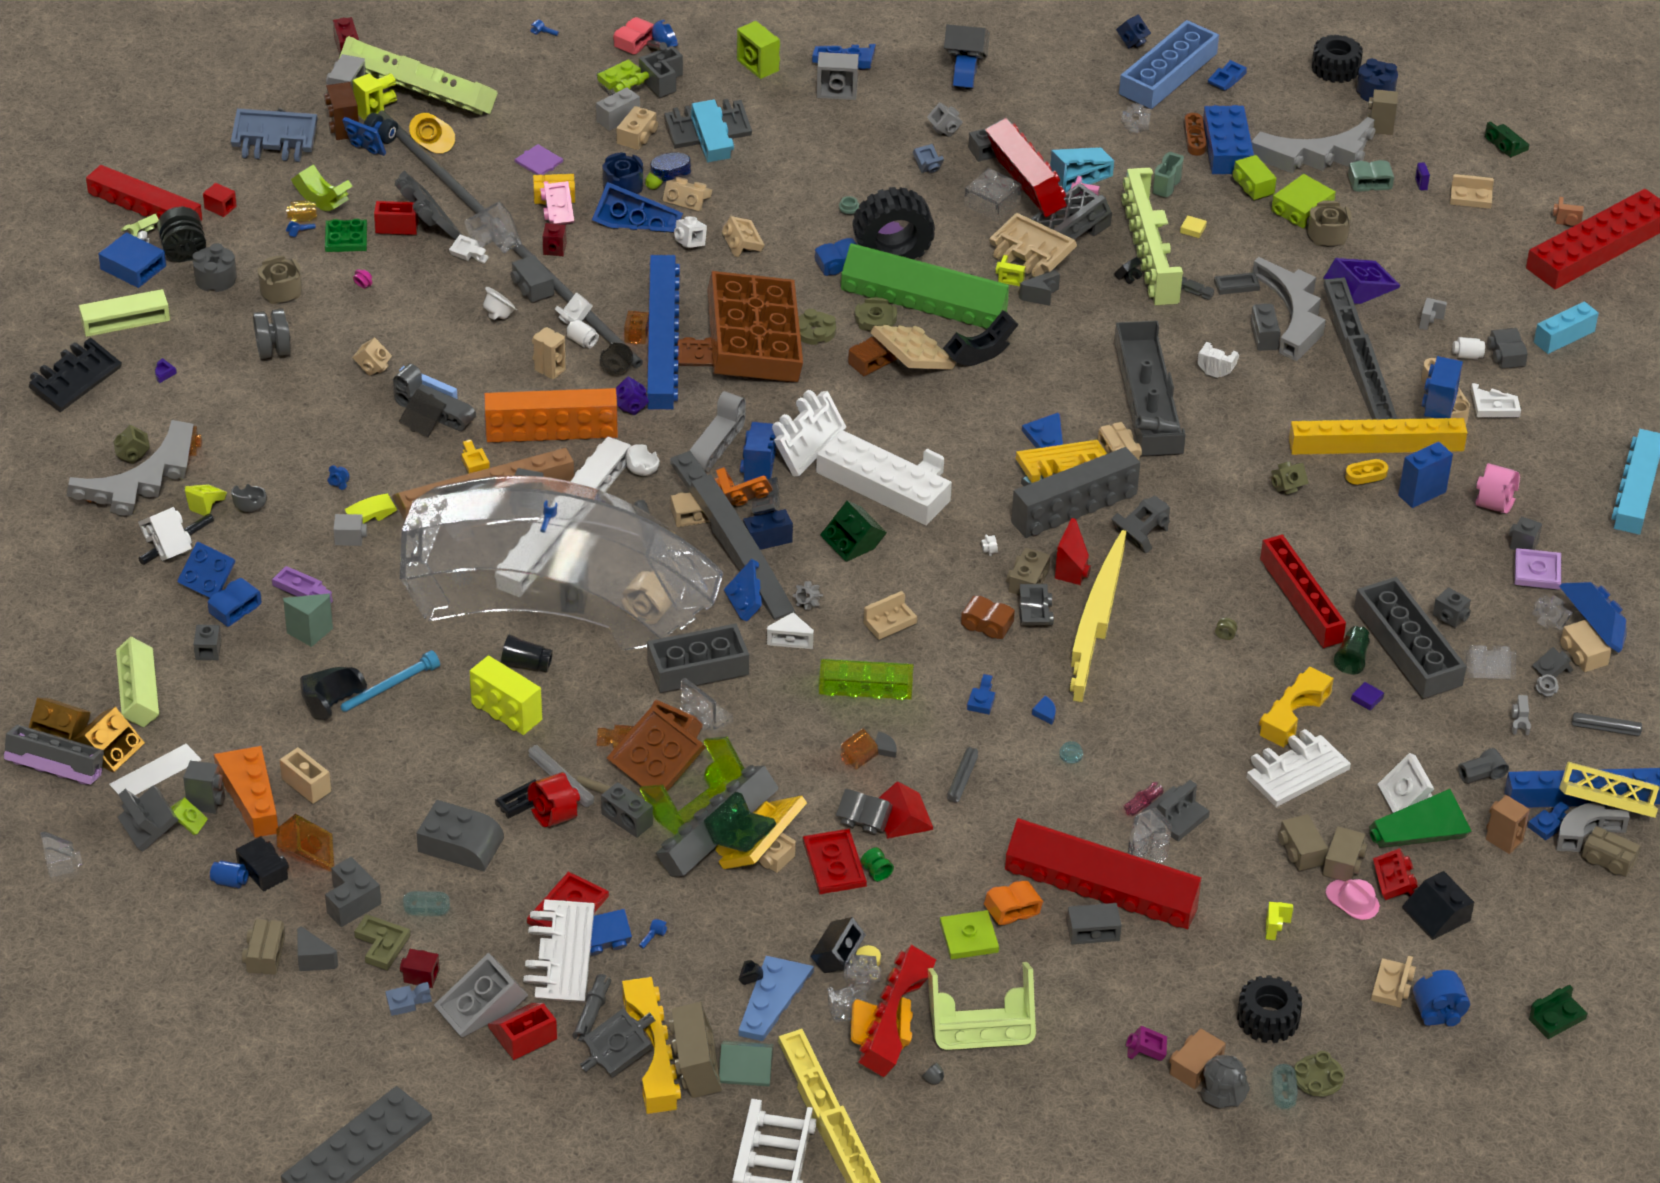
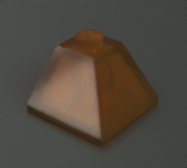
(306, 841)

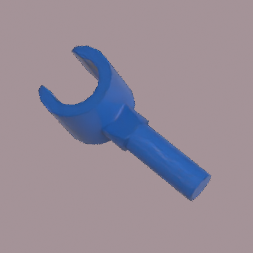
(539, 26)
(294, 227)
(548, 514)
(657, 927)

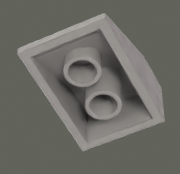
(480, 997)

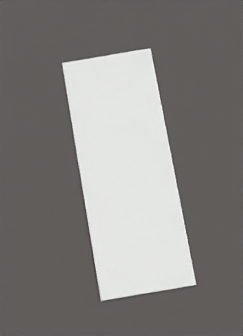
(156, 770)

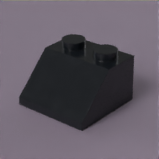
(1439, 905)

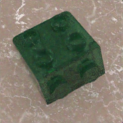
(736, 826)

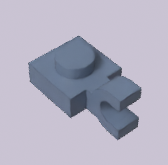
(404, 1000)

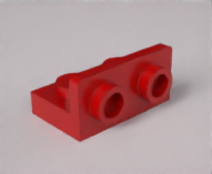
(1395, 874)

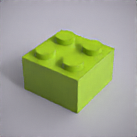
(758, 49)

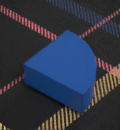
(1045, 710)

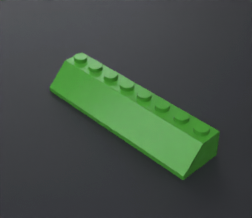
(923, 286)

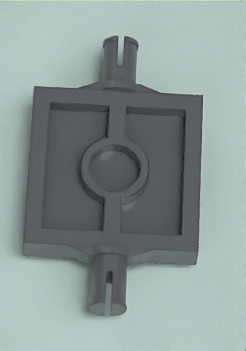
(618, 1042)

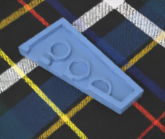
(772, 995)

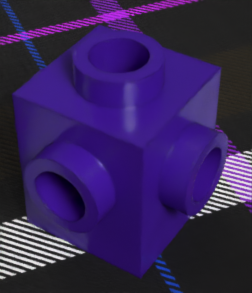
(631, 396)

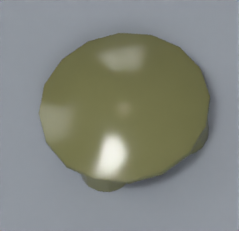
(1319, 1074)

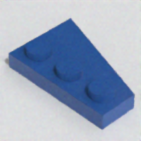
(865, 54)

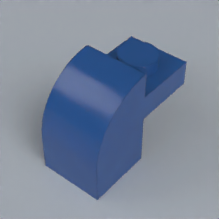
(965, 71)

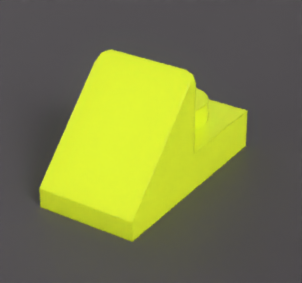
(202, 497)

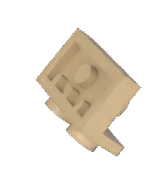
(1471, 191)
(741, 234)
(1392, 981)

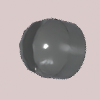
(934, 1074)

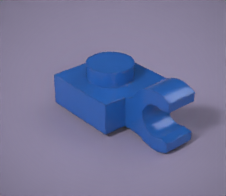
(982, 699)
(1547, 823)

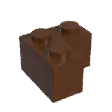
(341, 105)

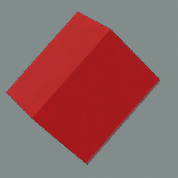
(907, 813)

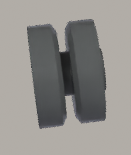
(274, 333)

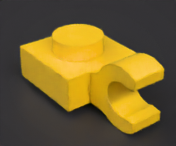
(473, 458)

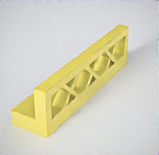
(1608, 798)

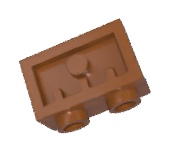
(695, 352)

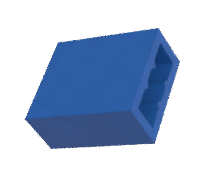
(132, 260)
(1425, 474)

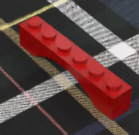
(883, 1044)

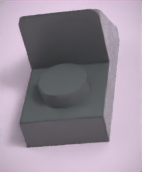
(1040, 288)

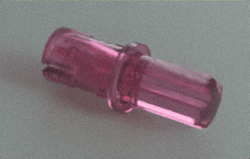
(1143, 799)

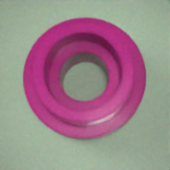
(362, 278)

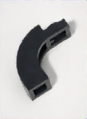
(983, 346)

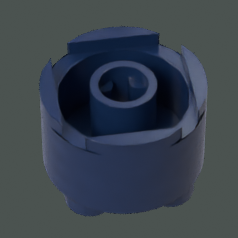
(1376, 76)
(623, 172)

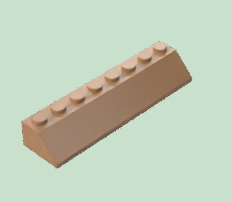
(553, 465)

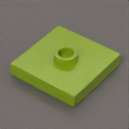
(969, 934)

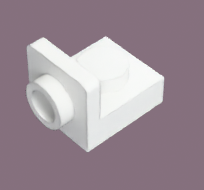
(576, 309)
(932, 462)

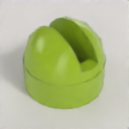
(652, 181)

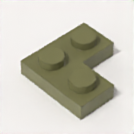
(386, 939)

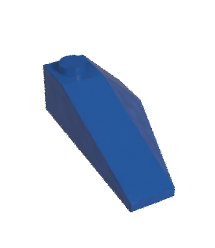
(629, 210)

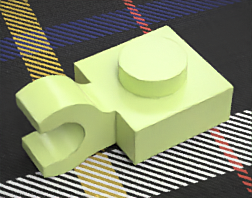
(144, 225)

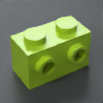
(1254, 177)

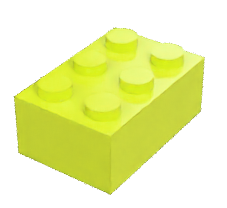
(505, 695)

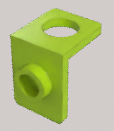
(189, 816)

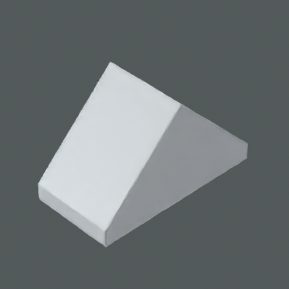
(790, 632)

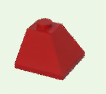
(1072, 556)

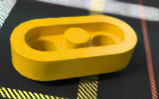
(1366, 471)

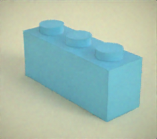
(711, 130)
(1566, 327)

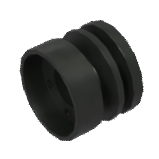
(181, 233)

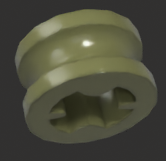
(1229, 624)

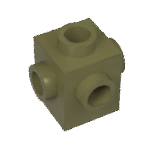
(131, 444)
(1289, 477)

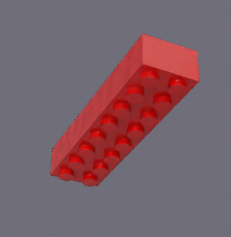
(1596, 240)

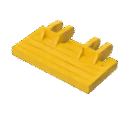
(1057, 458)
(783, 812)

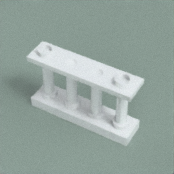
(754, 1138)

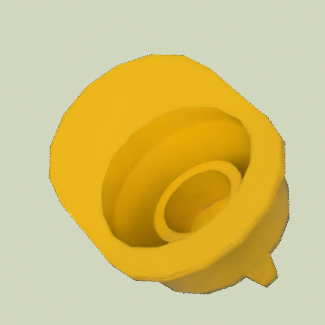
(432, 133)

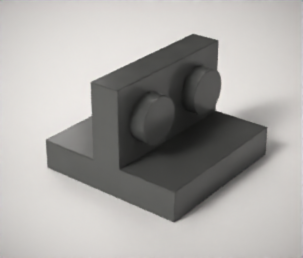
(1181, 809)
(146, 816)

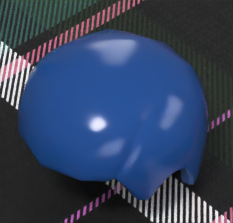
(664, 33)

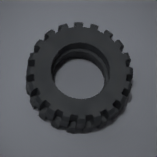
(889, 207)

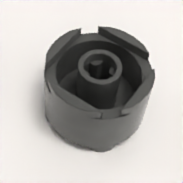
(214, 268)

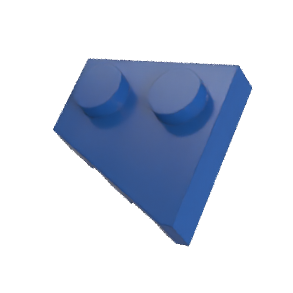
(1044, 431)
(745, 591)

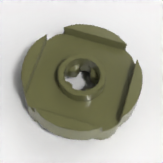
(865, 313)
(825, 327)

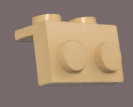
(686, 194)
(888, 616)

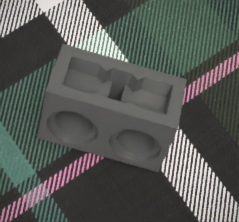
(627, 809)

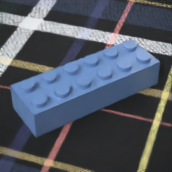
(1168, 64)

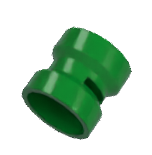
(877, 864)

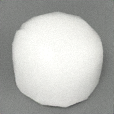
(641, 461)

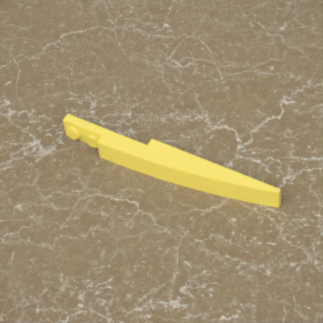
(1096, 616)
(831, 1118)

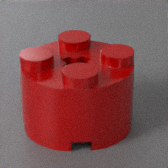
(553, 800)

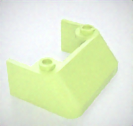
(984, 1027)

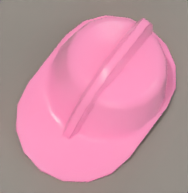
(1354, 897)

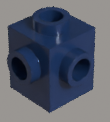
(1133, 32)

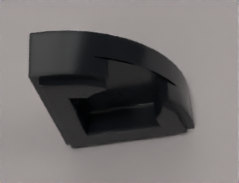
(750, 972)

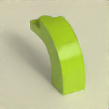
(316, 189)

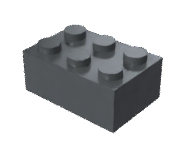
(966, 40)

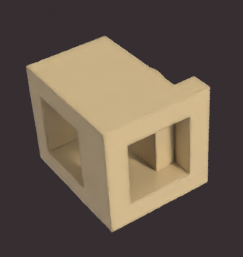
(779, 853)

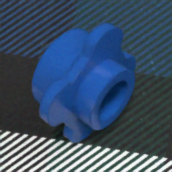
(338, 476)

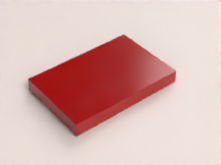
(834, 861)
(572, 889)

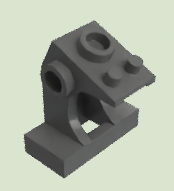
(1136, 529)

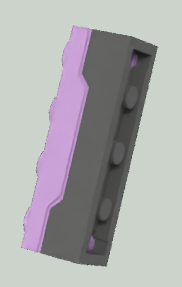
(53, 754)

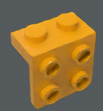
(863, 1015)

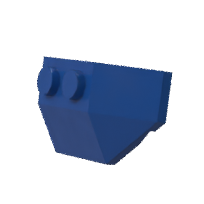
(1599, 611)

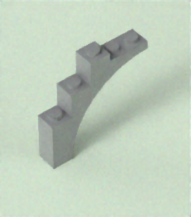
(1317, 153)
(1297, 293)
(144, 479)

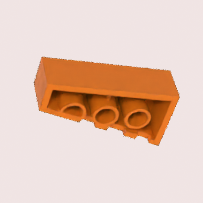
(249, 786)

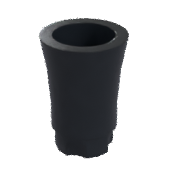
(525, 654)

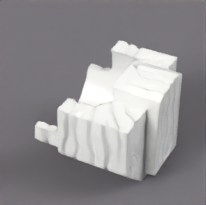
(1215, 362)

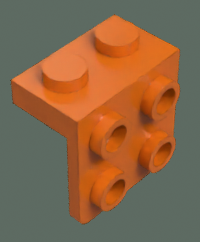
(741, 493)

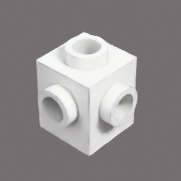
(690, 232)

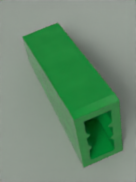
(1423, 822)

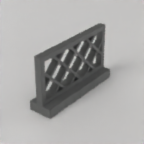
(1084, 216)

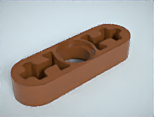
(1192, 139)

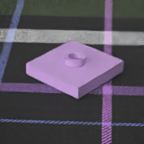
(1537, 568)

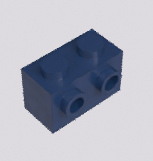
(770, 529)

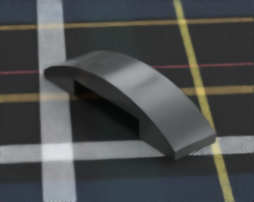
(770, 502)

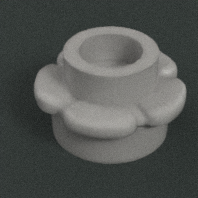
(1550, 681)

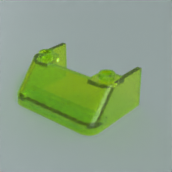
(718, 774)

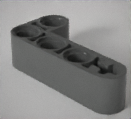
(456, 413)

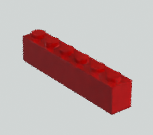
(134, 193)
(1303, 591)

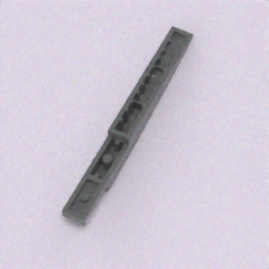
(1358, 350)
(731, 531)

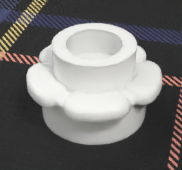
(989, 545)

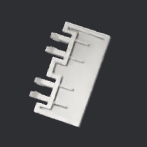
(808, 432)
(1293, 775)
(565, 954)

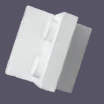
(1406, 784)

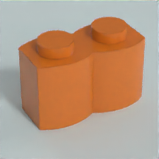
(1013, 902)

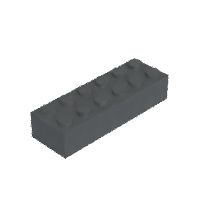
(1075, 492)
(1410, 637)

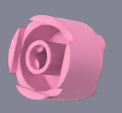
(1497, 488)

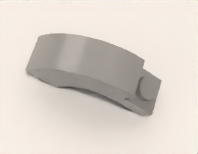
(1584, 819)

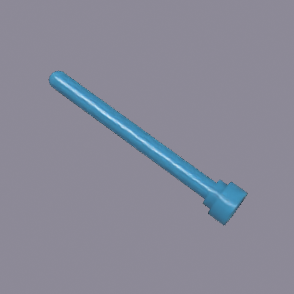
(428, 661)

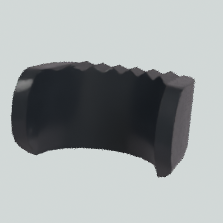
(328, 686)

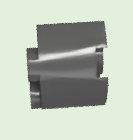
(1035, 605)

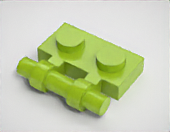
(622, 76)

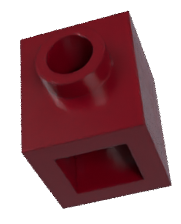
(554, 235)
(420, 967)

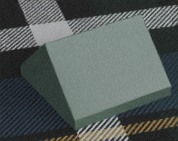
(308, 617)
(746, 1063)

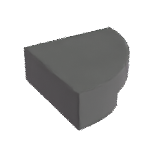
(886, 745)

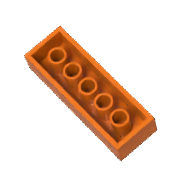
(551, 415)

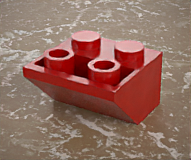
(395, 218)
(525, 1029)

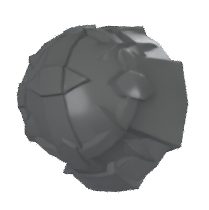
(1224, 1082)

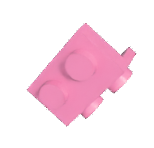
(558, 203)

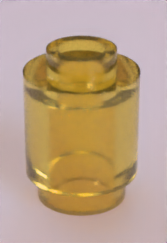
(301, 210)

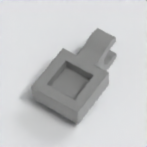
(1521, 712)

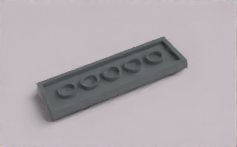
(362, 1141)

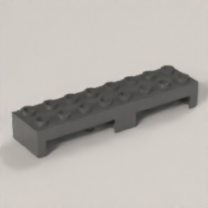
(1147, 384)

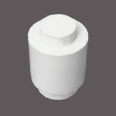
(582, 334)
(1468, 348)

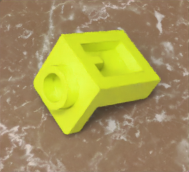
(1010, 273)
(1276, 915)

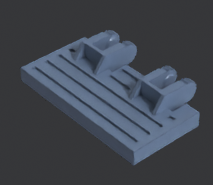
(272, 129)

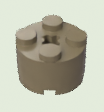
(1329, 223)
(280, 279)

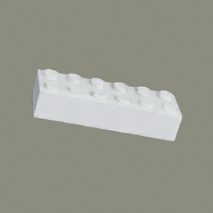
(884, 477)

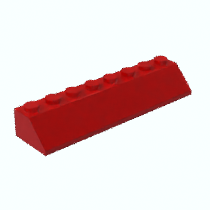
(1103, 873)

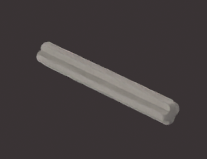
(553, 767)

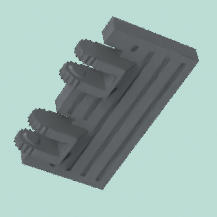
(684, 133)
(425, 204)

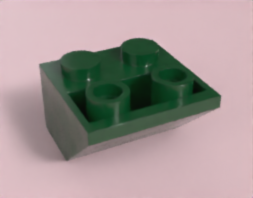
(852, 532)

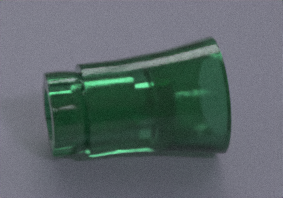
(1353, 651)

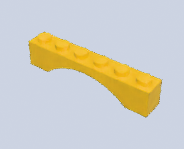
(658, 1084)

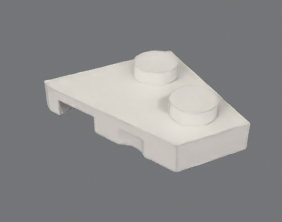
(1494, 403)

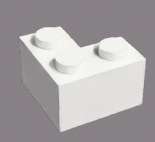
(166, 533)

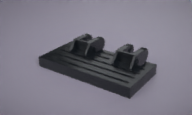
(74, 374)

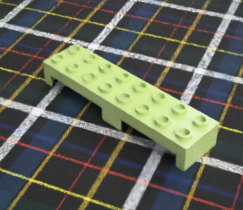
(423, 78)
(1144, 222)

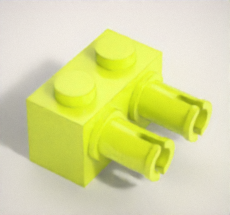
(370, 95)

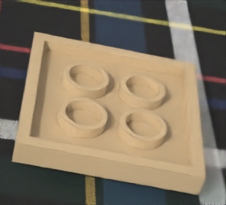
(913, 347)

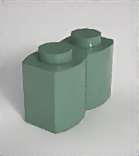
(1168, 174)
(1372, 175)

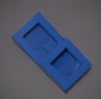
(1227, 76)

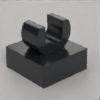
(1129, 269)

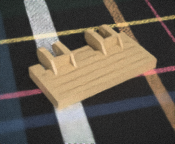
(1032, 242)

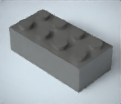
(698, 656)

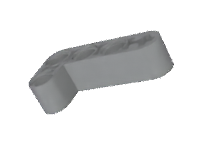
(721, 431)

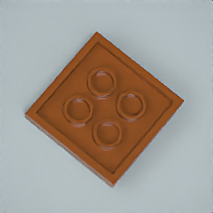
(656, 750)

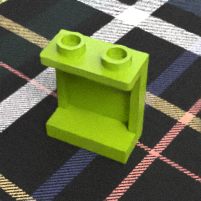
(1299, 197)

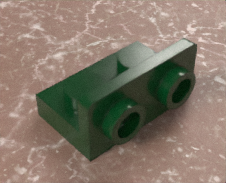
(1505, 139)
(1556, 1012)

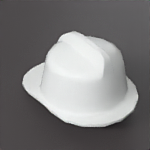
(497, 304)

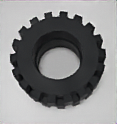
(1337, 58)
(1268, 1023)

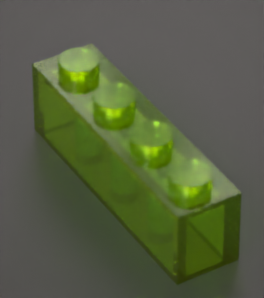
(866, 679)

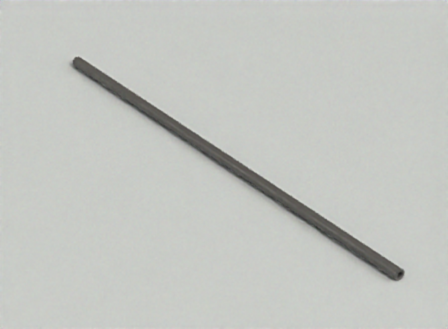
(521, 250)

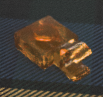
(607, 736)

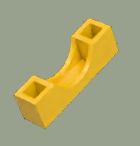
(1308, 690)

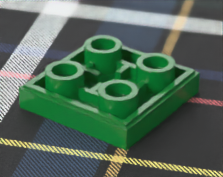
(345, 235)

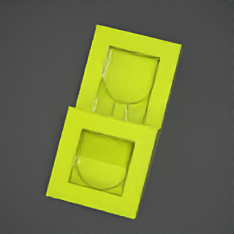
(376, 506)

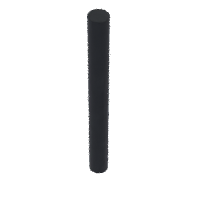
(191, 529)

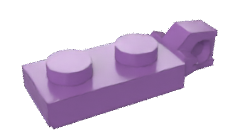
(299, 583)

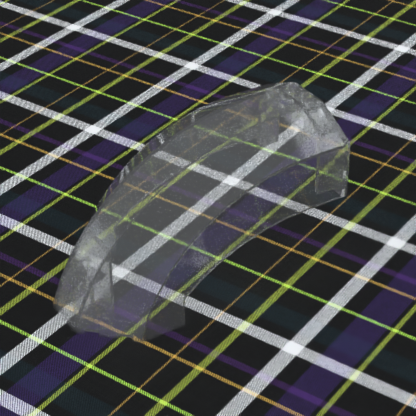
(598, 561)

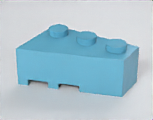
(1089, 163)

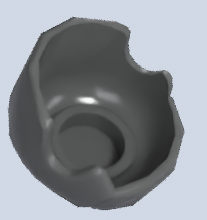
(249, 498)

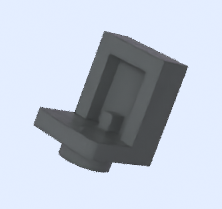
(1553, 663)

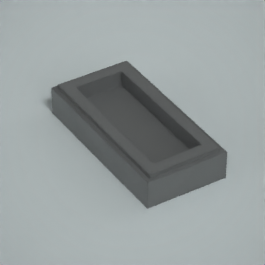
(1236, 283)

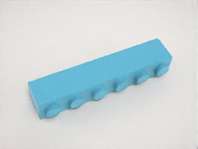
(1638, 482)

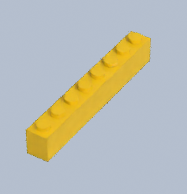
(1376, 435)

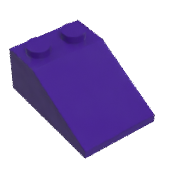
(1364, 278)

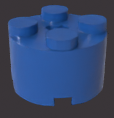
(1441, 998)

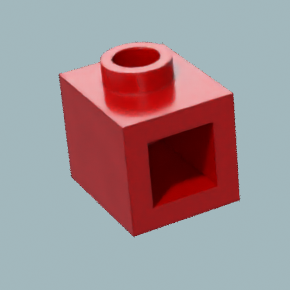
(219, 199)

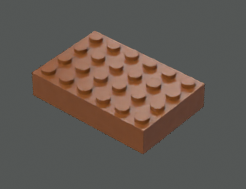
(754, 326)

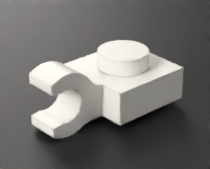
(466, 247)

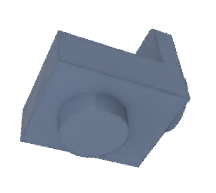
(928, 159)

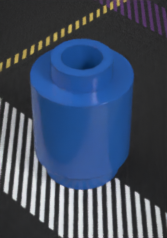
(229, 874)

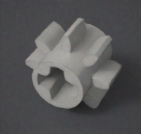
(813, 598)

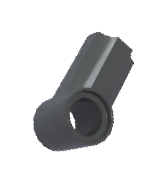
(1488, 764)

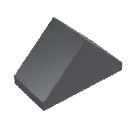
(314, 953)

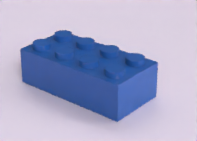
(1226, 137)

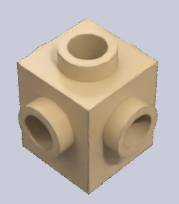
(372, 357)

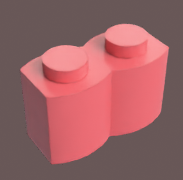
(633, 35)

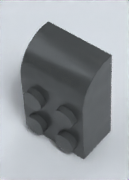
(459, 835)

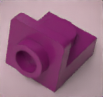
(1147, 1042)

